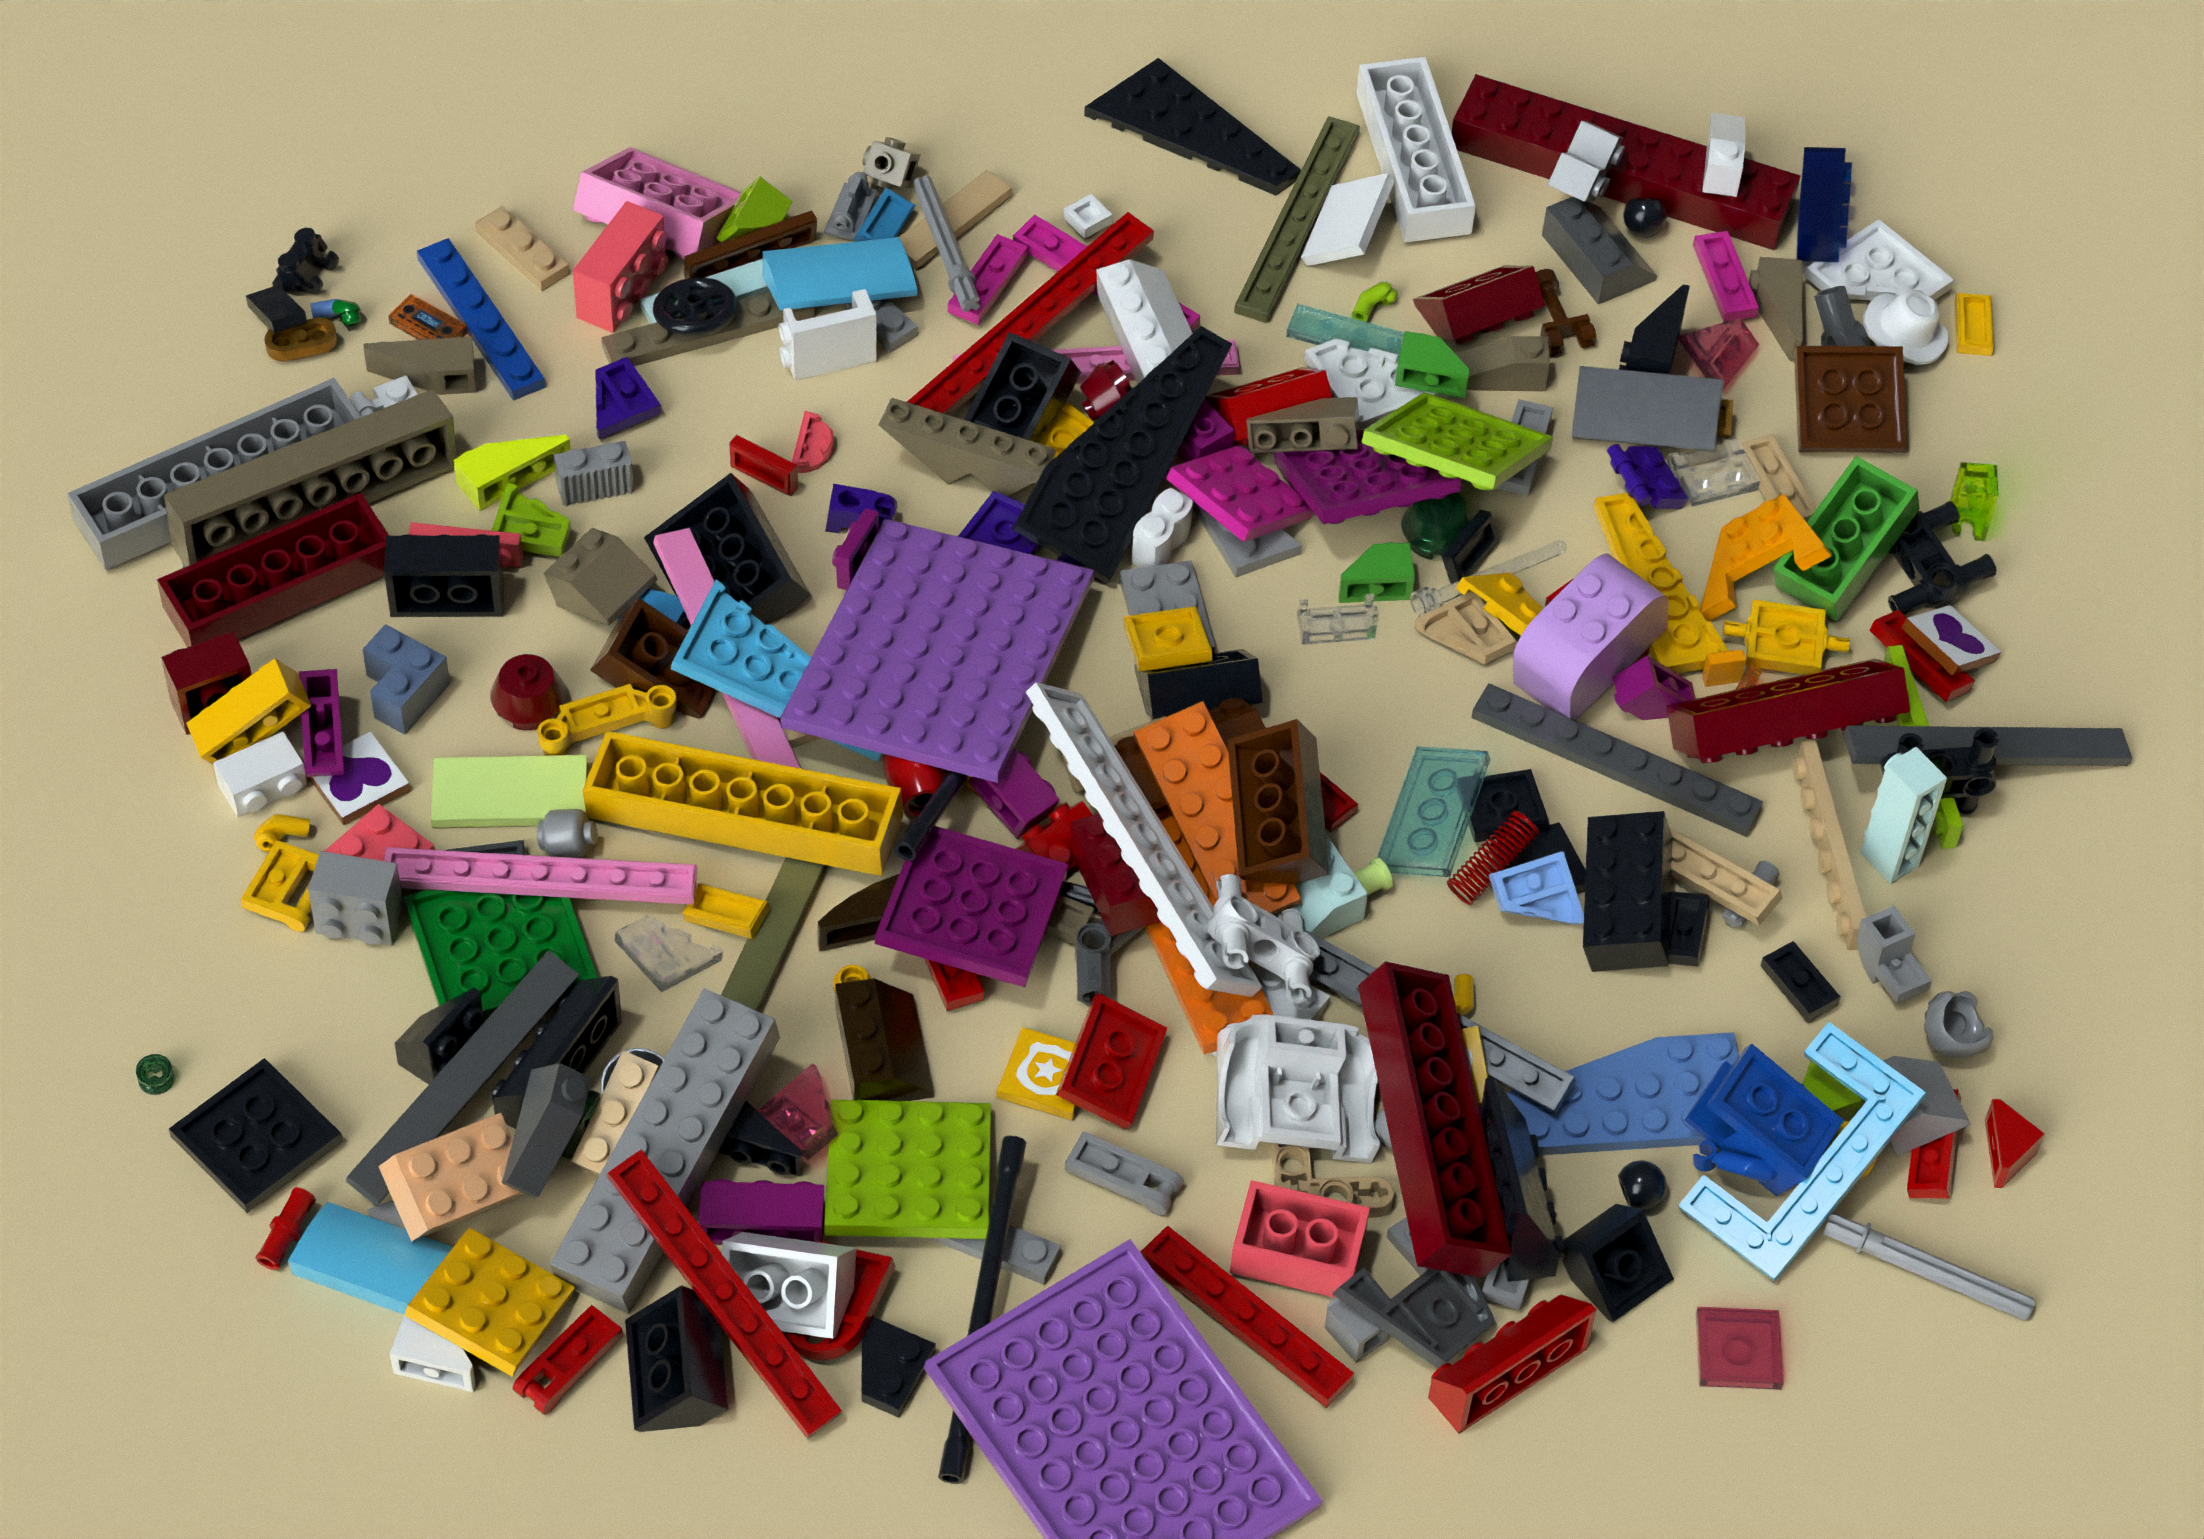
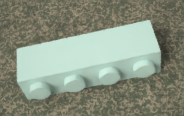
(1903, 814)

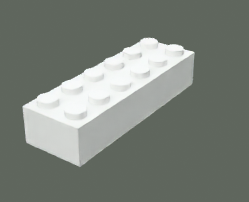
(1415, 149)

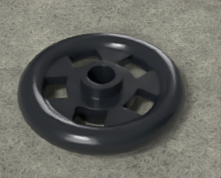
(695, 306)

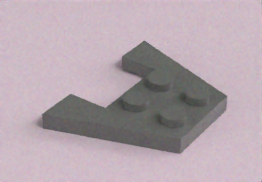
(1430, 1316)

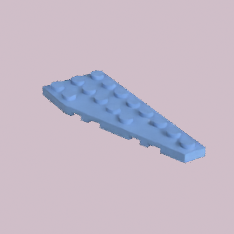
(1632, 1097)

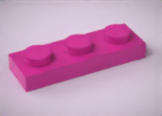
(992, 275)
(1725, 276)

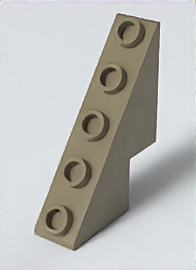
(961, 447)

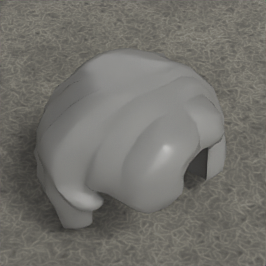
(1955, 1026)

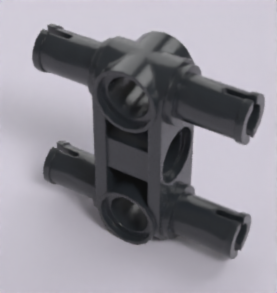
(1930, 564)
(1966, 768)

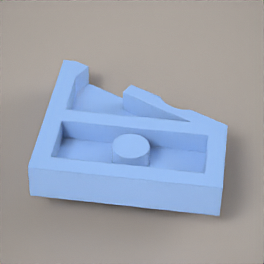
(1539, 890)

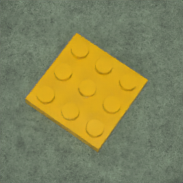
(490, 1301)

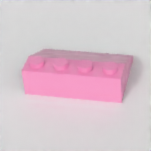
(690, 203)

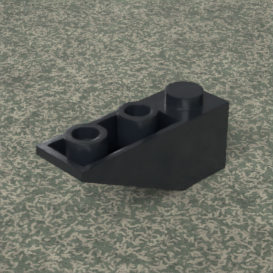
(759, 1142)

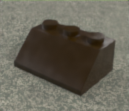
(881, 1042)

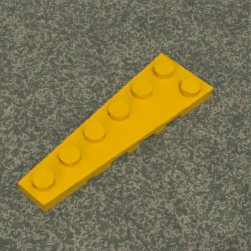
(1633, 543)

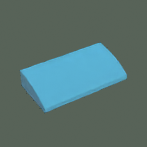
(833, 271)
(365, 1257)

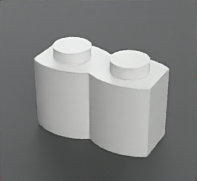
(1162, 529)

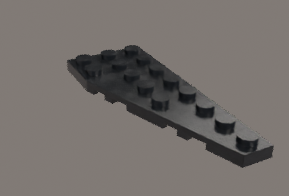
(1109, 473)

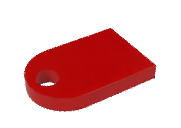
(870, 1282)

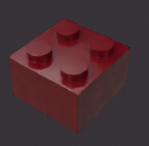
(204, 674)

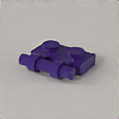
(1647, 476)

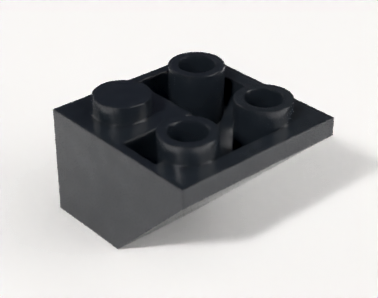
(439, 1035)

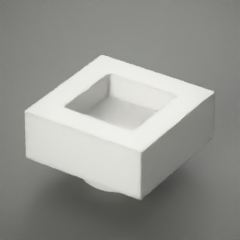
(1087, 216)

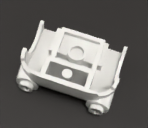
(1296, 1086)

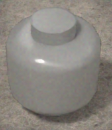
(566, 833)

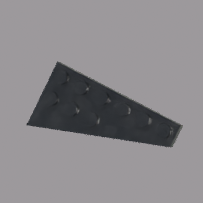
(1190, 124)

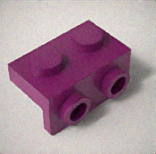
(854, 548)

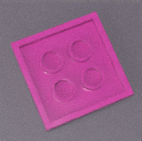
(1240, 493)

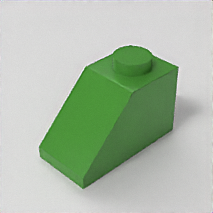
(1430, 366)
(1380, 571)

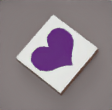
(1950, 640)
(367, 780)

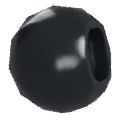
(1644, 216)
(1642, 1184)

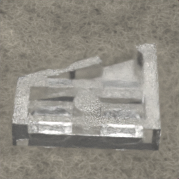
(664, 952)

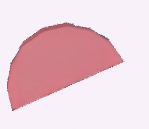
(813, 443)

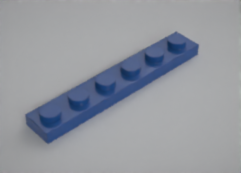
(483, 320)

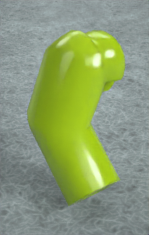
(1368, 298)

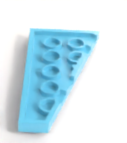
(743, 657)

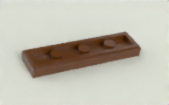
(750, 246)

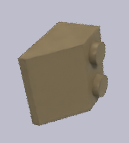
(598, 577)

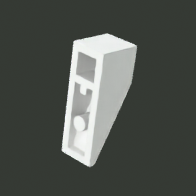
(1724, 154)

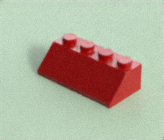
(1512, 1360)

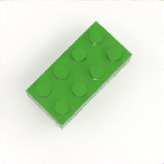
(1859, 527)

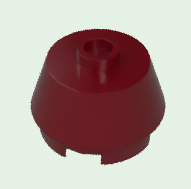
(1103, 389)
(527, 691)

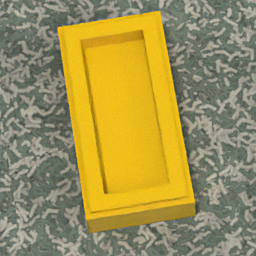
(1973, 324)
(726, 911)

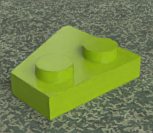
(539, 527)

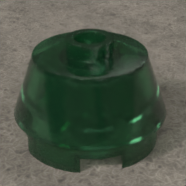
(1434, 524)

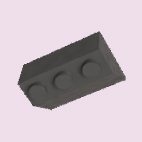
(1594, 249)

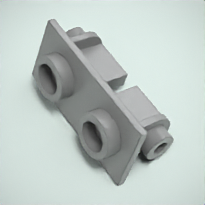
(851, 207)

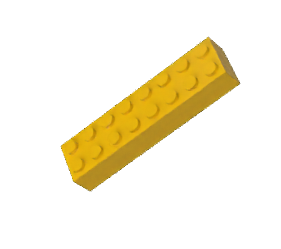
(743, 803)

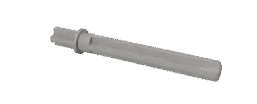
(961, 280)
(1929, 1266)

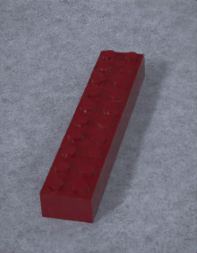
(1534, 129)

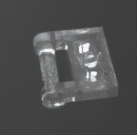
(1716, 479)

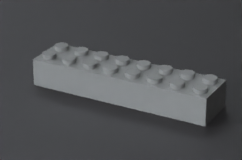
(127, 509)
(680, 1132)

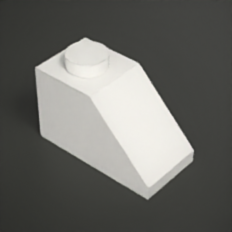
(430, 1357)

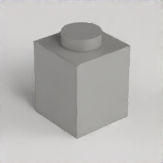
(1352, 1330)

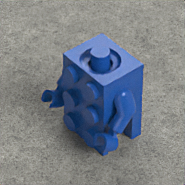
(1761, 1123)

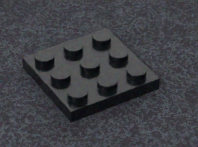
(255, 1135)

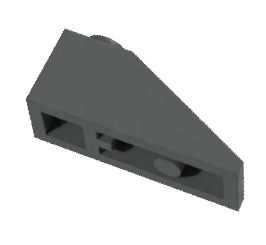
(545, 1125)

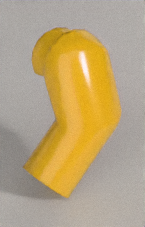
(1464, 993)

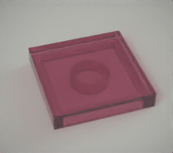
(1739, 1348)

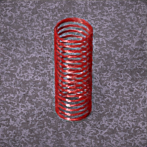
(1516, 821)

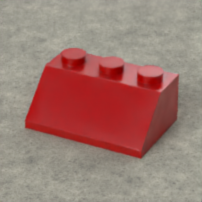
(1268, 395)

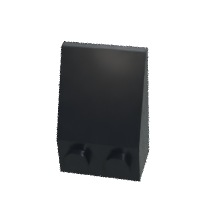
(1656, 337)
(1023, 389)

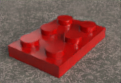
(1111, 1061)

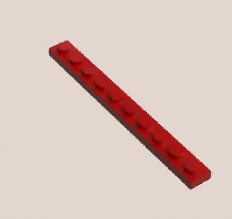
(1035, 314)

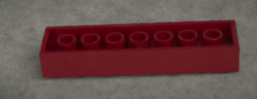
(1433, 1121)

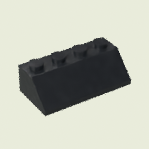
(572, 1037)

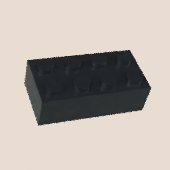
(1627, 891)

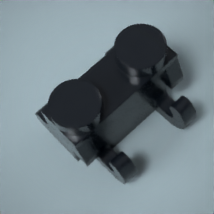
(303, 262)

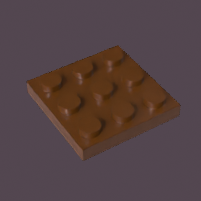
(1850, 399)

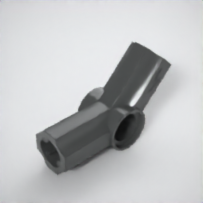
(1838, 319)
(1094, 965)

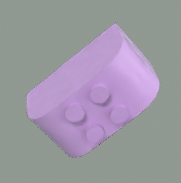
(1588, 636)

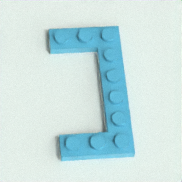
(1887, 1107)

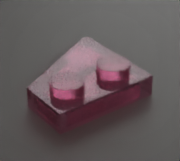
(1720, 348)
(803, 1113)

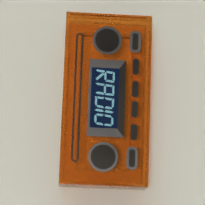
(425, 320)

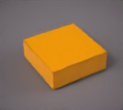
(1723, 668)

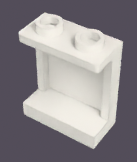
(829, 340)

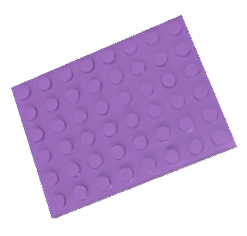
(938, 650)
(1119, 1415)

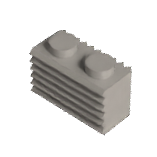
(594, 472)

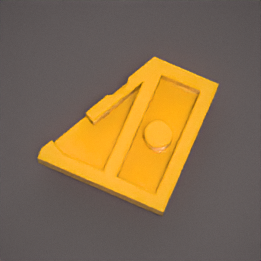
(1504, 598)

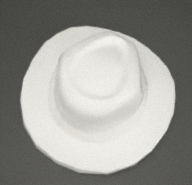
(1907, 322)

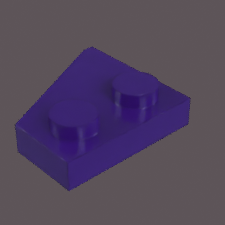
(622, 398)

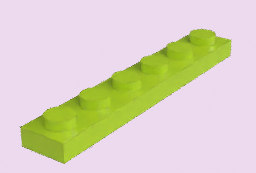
(1947, 821)

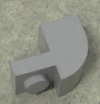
(1886, 955)

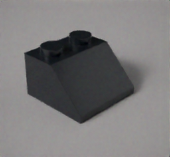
(1616, 1260)

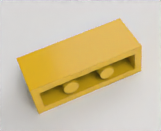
(249, 712)

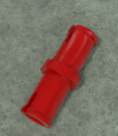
(285, 1228)

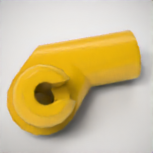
(278, 827)

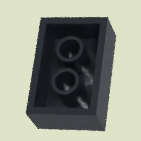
(444, 576)

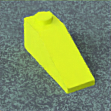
(488, 468)

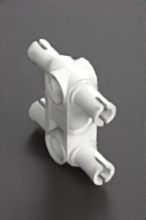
(1263, 938)

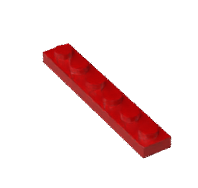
(1247, 1316)

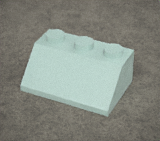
(1333, 899)

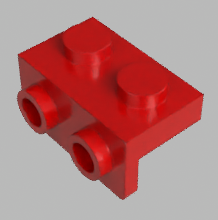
(1054, 838)

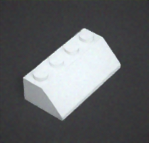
(1142, 313)

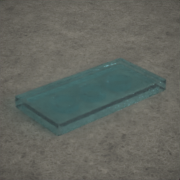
(1433, 810)

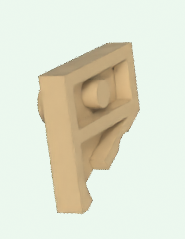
(1467, 629)

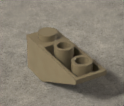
(429, 364)
(1307, 427)

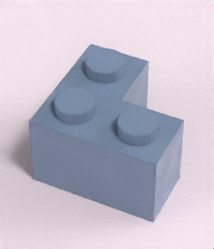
(407, 677)

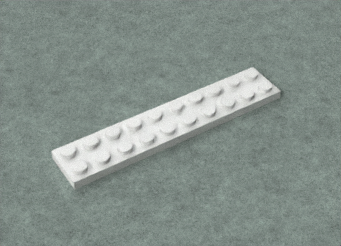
(1139, 834)

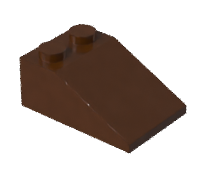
(642, 655)

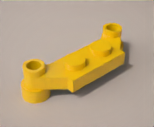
(606, 713)

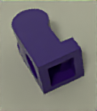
(849, 503)

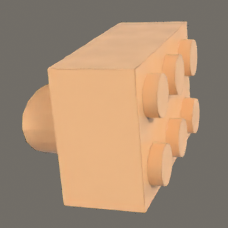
(451, 1177)

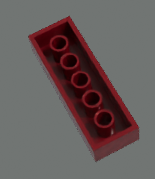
(277, 573)
(1788, 710)

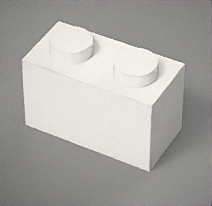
(260, 774)

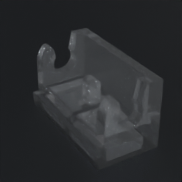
(1337, 622)

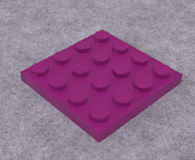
(1359, 481)
(973, 906)

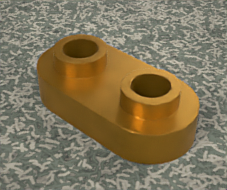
(305, 340)

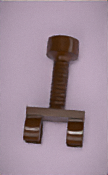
(1562, 325)

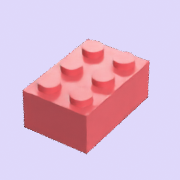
(620, 267)
(1298, 1239)

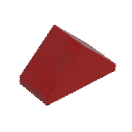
(2010, 1141)

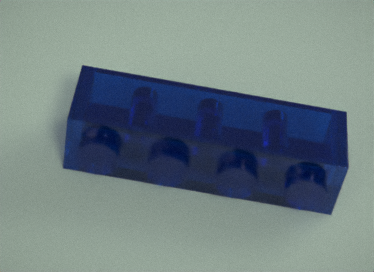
(1822, 205)

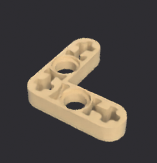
(1322, 1186)

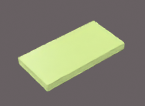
(505, 789)

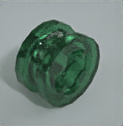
(155, 1064)

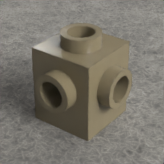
(890, 163)

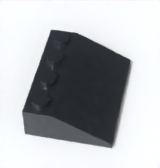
(739, 549)
(1520, 1188)

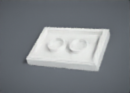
(1347, 219)

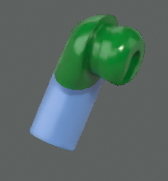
(335, 308)

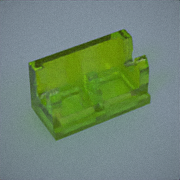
(1975, 497)

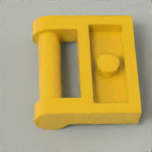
(277, 882)

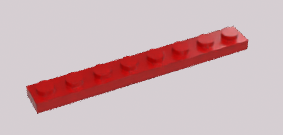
(724, 1293)

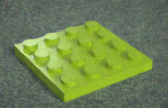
(1457, 441)
(909, 1169)

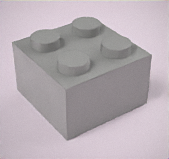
(356, 898)

